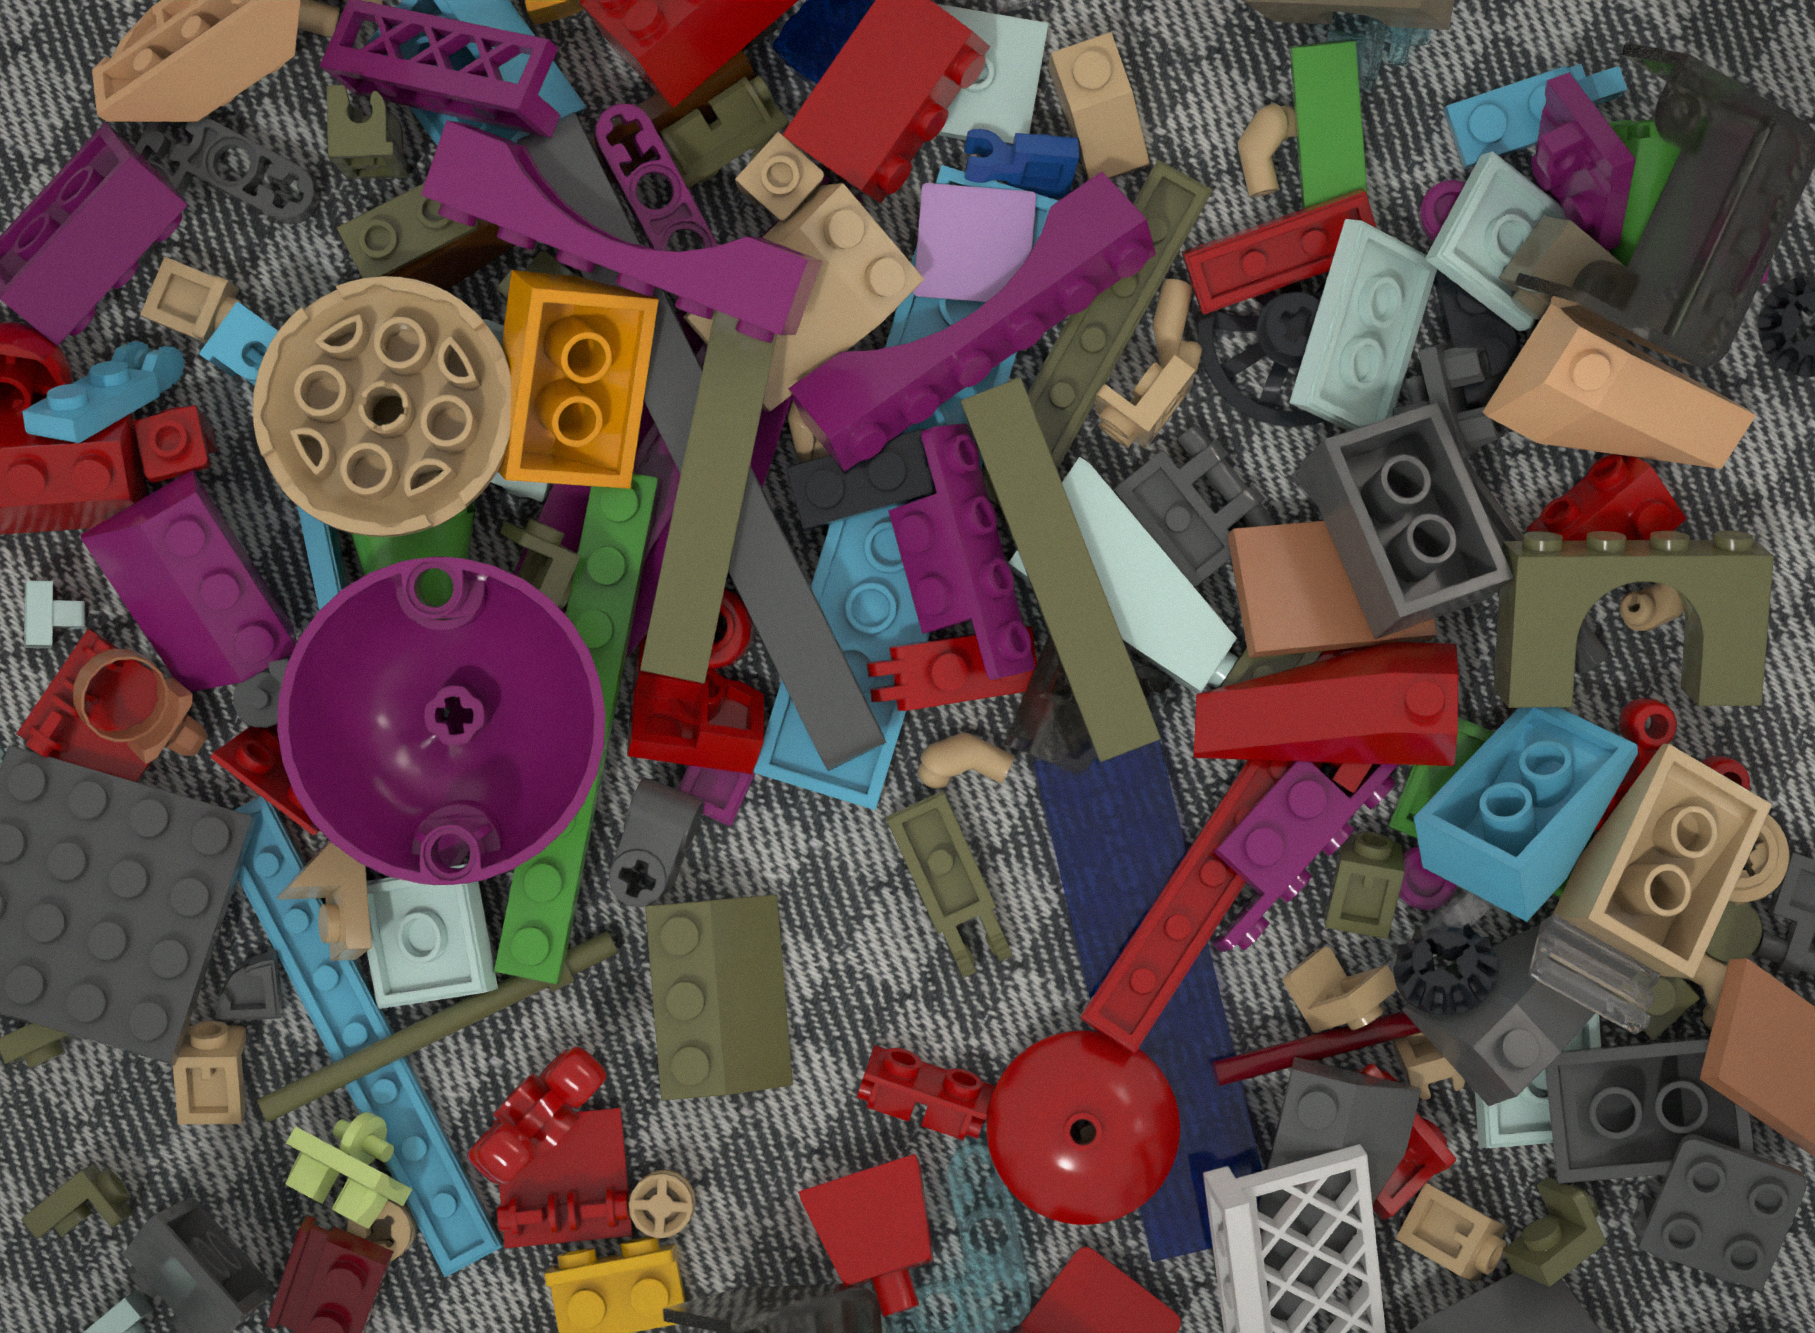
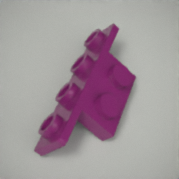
(957, 555)
(1285, 833)

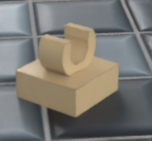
(1424, 1064)

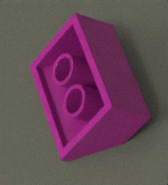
(85, 235)
(192, 587)

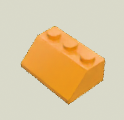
(576, 378)

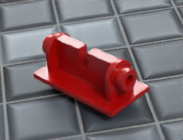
(954, 1097)

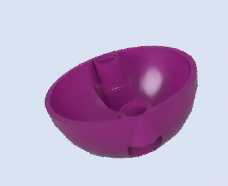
(371, 734)

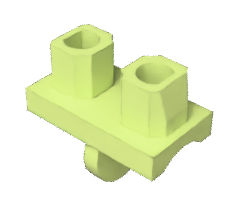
(360, 1145)

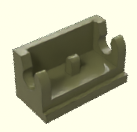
(362, 143)

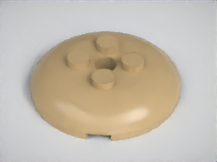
(333, 369)

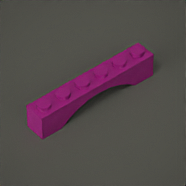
(500, 183)
(874, 395)

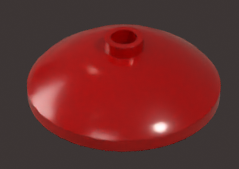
(1072, 1080)

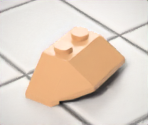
(193, 58)

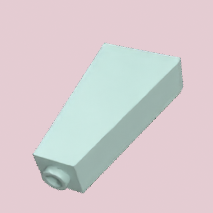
(1147, 593)

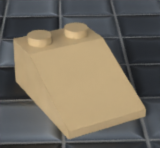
(854, 291)
(1665, 863)

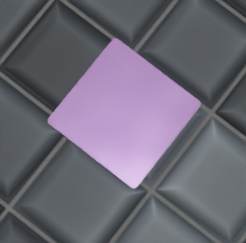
(971, 240)

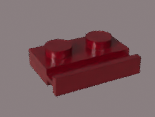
(329, 1282)

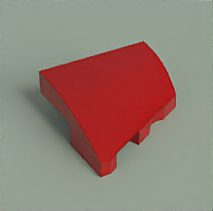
(695, 722)

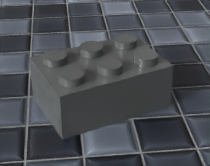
(1406, 520)

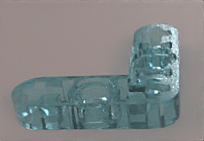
(981, 1267)

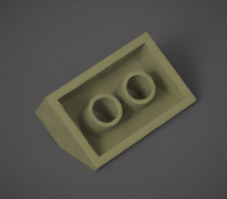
(718, 997)

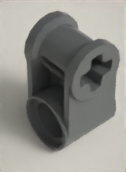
(656, 831)

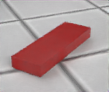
(1272, 252)

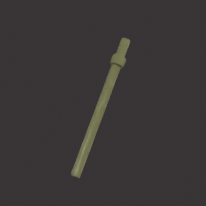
(428, 1031)

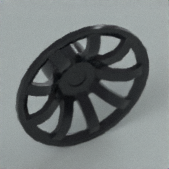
(1281, 336)

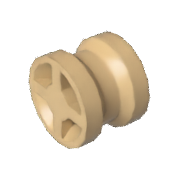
(651, 1213)
(392, 1223)

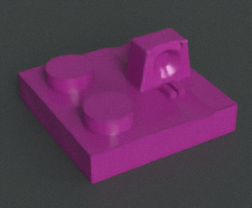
(1583, 162)

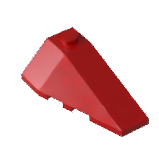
(1353, 708)

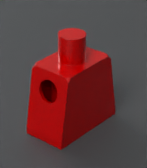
(875, 1229)

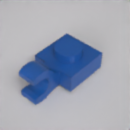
(1031, 163)

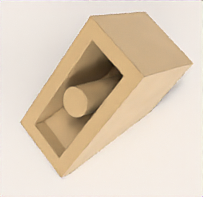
(1099, 106)

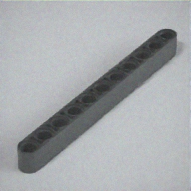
(761, 555)

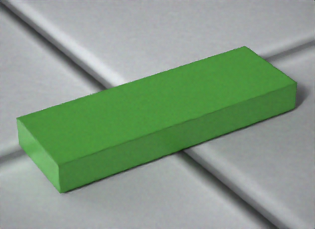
(1327, 120)

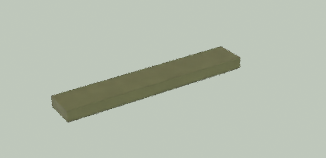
(1099, 334)
(708, 503)
(1060, 570)

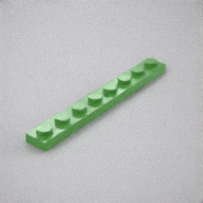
(603, 613)

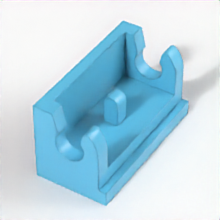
(239, 343)

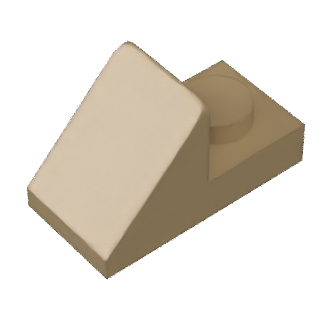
(343, 884)

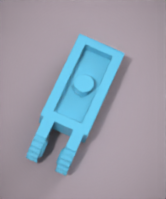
(106, 393)

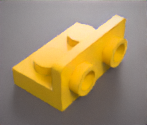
(616, 1290)

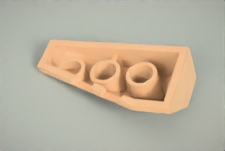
(1608, 397)

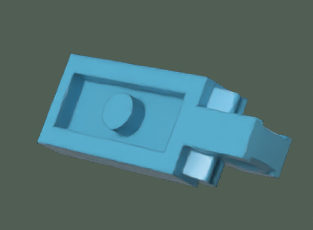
(1511, 115)

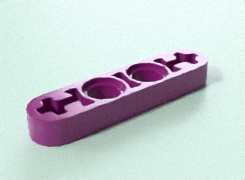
(654, 224)

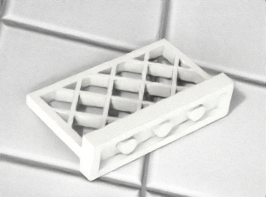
(1241, 1248)

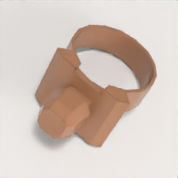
(166, 726)

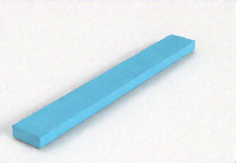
(348, 1021)

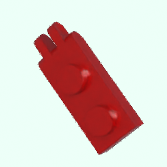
(941, 674)

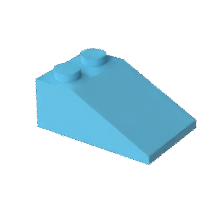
(1523, 807)

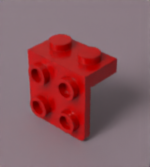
(1097, 1298)

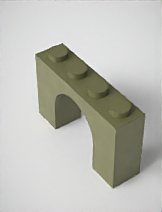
(1558, 581)

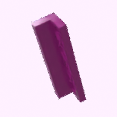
(441, 88)

